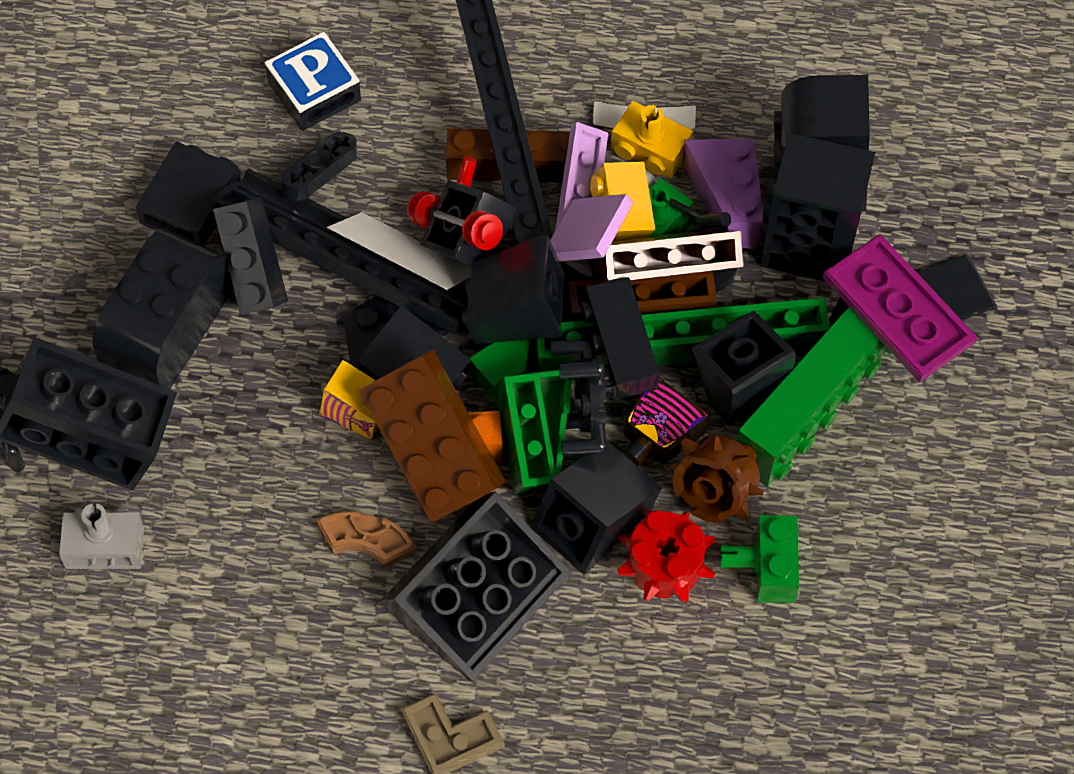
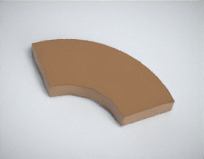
(367, 534)

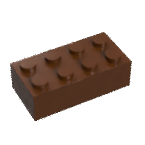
(432, 436)

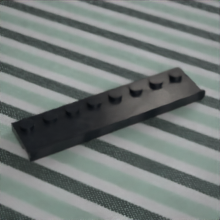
(304, 231)

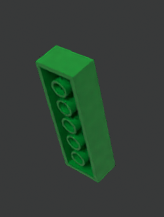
(812, 395)

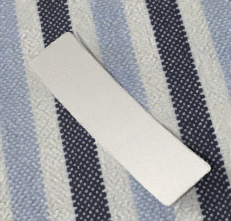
(609, 114)

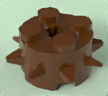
(717, 478)

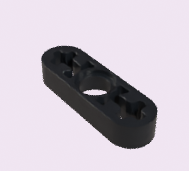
(302, 180)

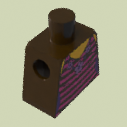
(661, 423)

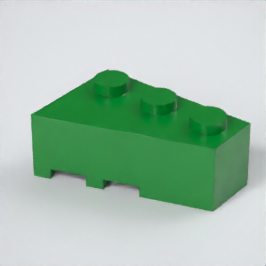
(533, 426)

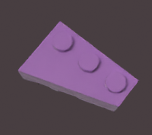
(727, 182)

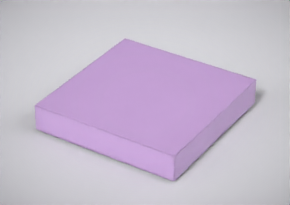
(590, 227)

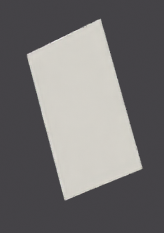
(402, 250)

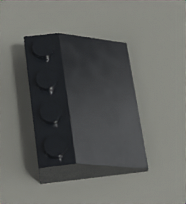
(476, 585)

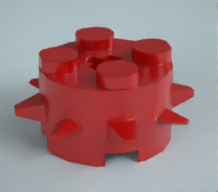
(669, 575)

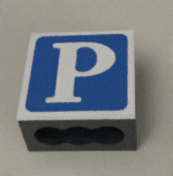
(313, 81)

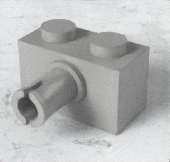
(101, 539)

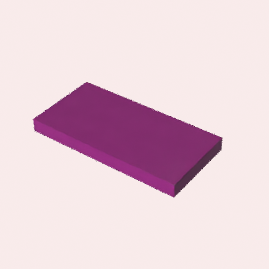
(900, 308)

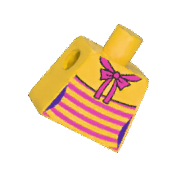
(344, 403)

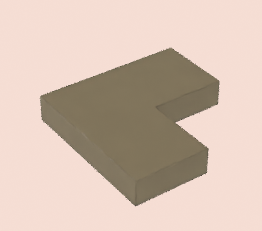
(450, 746)

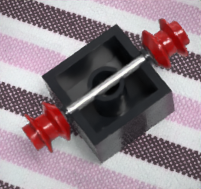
(462, 222)

